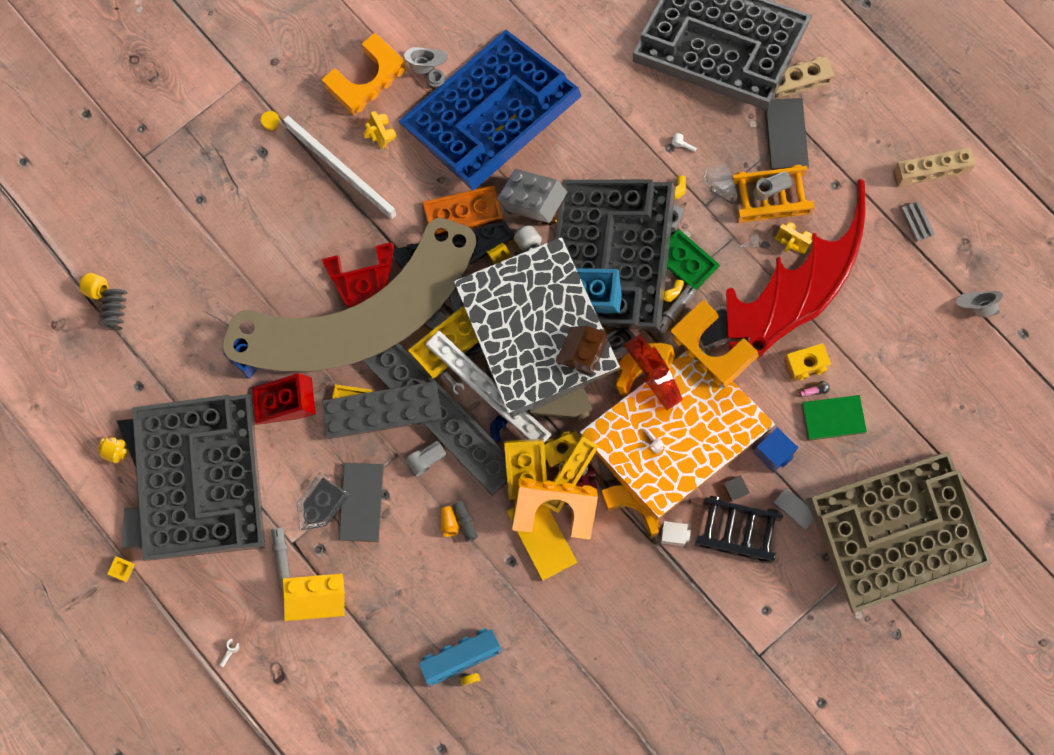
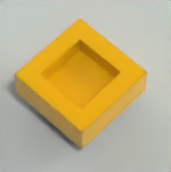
(499, 254)
(121, 569)

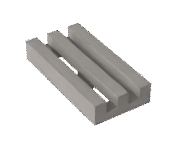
(911, 207)

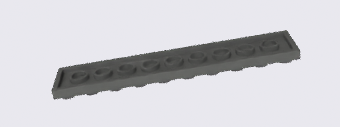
(456, 430)

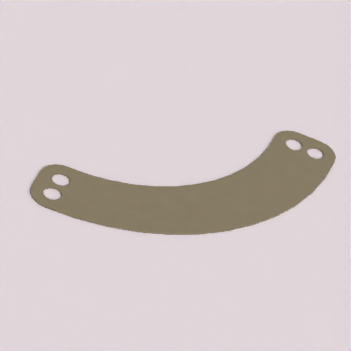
(364, 328)

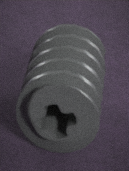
(111, 309)

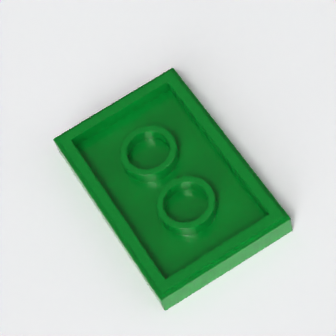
(689, 261)
(834, 417)

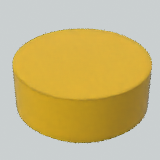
(270, 120)
(470, 679)

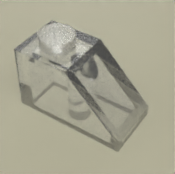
(720, 182)

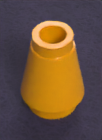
(448, 523)

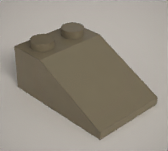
(569, 406)

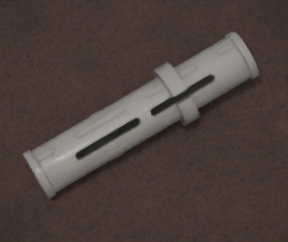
(669, 317)
(280, 549)

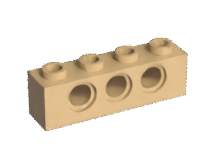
(823, 76)
(934, 167)

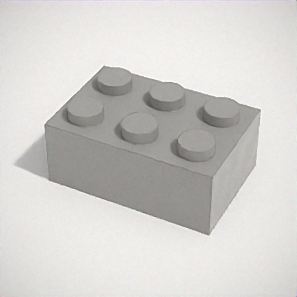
(532, 195)

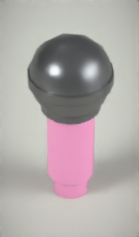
(822, 387)

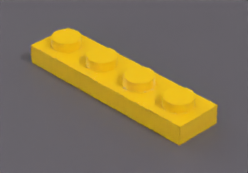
(573, 468)

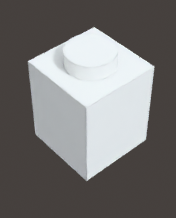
(675, 534)

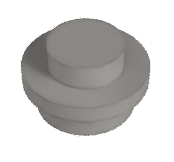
(435, 78)

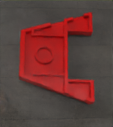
(361, 283)

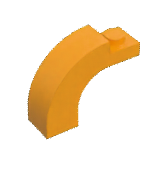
(630, 369)
(618, 497)

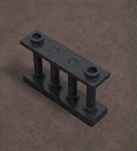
(745, 548)

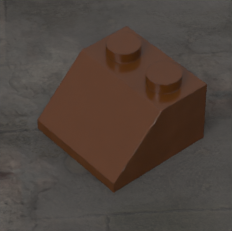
(582, 348)

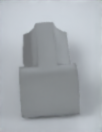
(772, 185)
(421, 461)

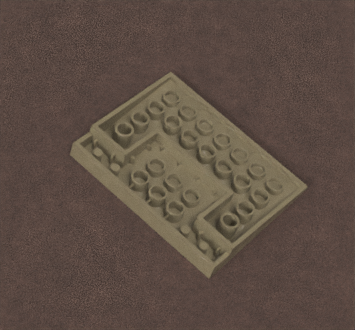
(899, 531)

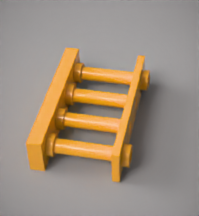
(766, 211)

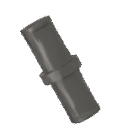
(465, 521)

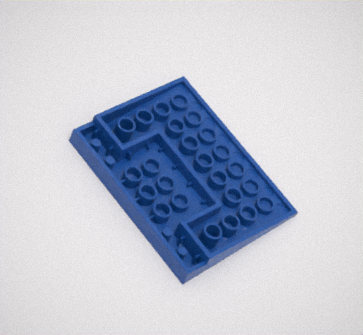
(485, 94)

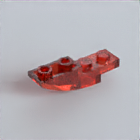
(656, 371)

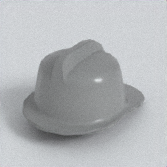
(424, 60)
(981, 303)

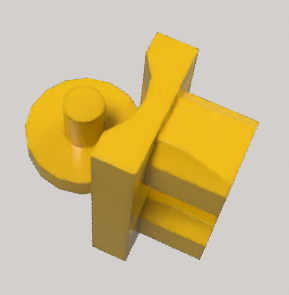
(376, 130)
(793, 239)

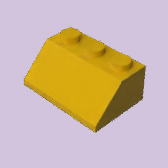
(313, 597)

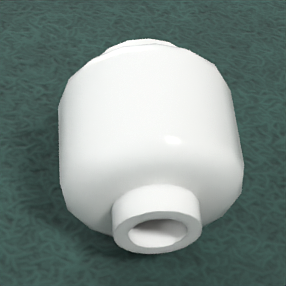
(527, 238)

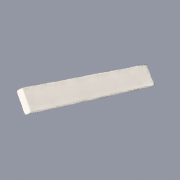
(340, 168)
(484, 386)

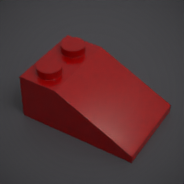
(284, 399)

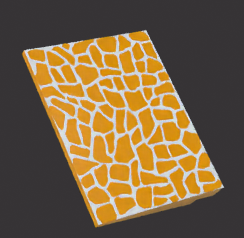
(697, 436)

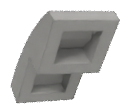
(794, 508)

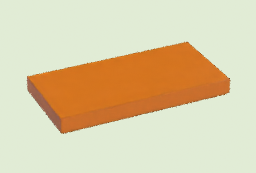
(467, 208)

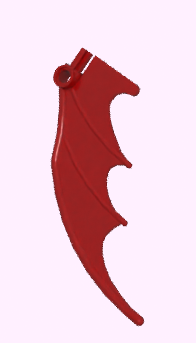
(797, 294)

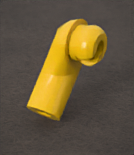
(681, 186)
(673, 294)

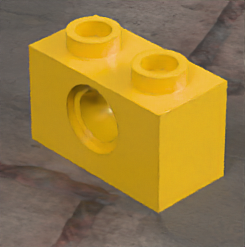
(816, 354)
(552, 456)

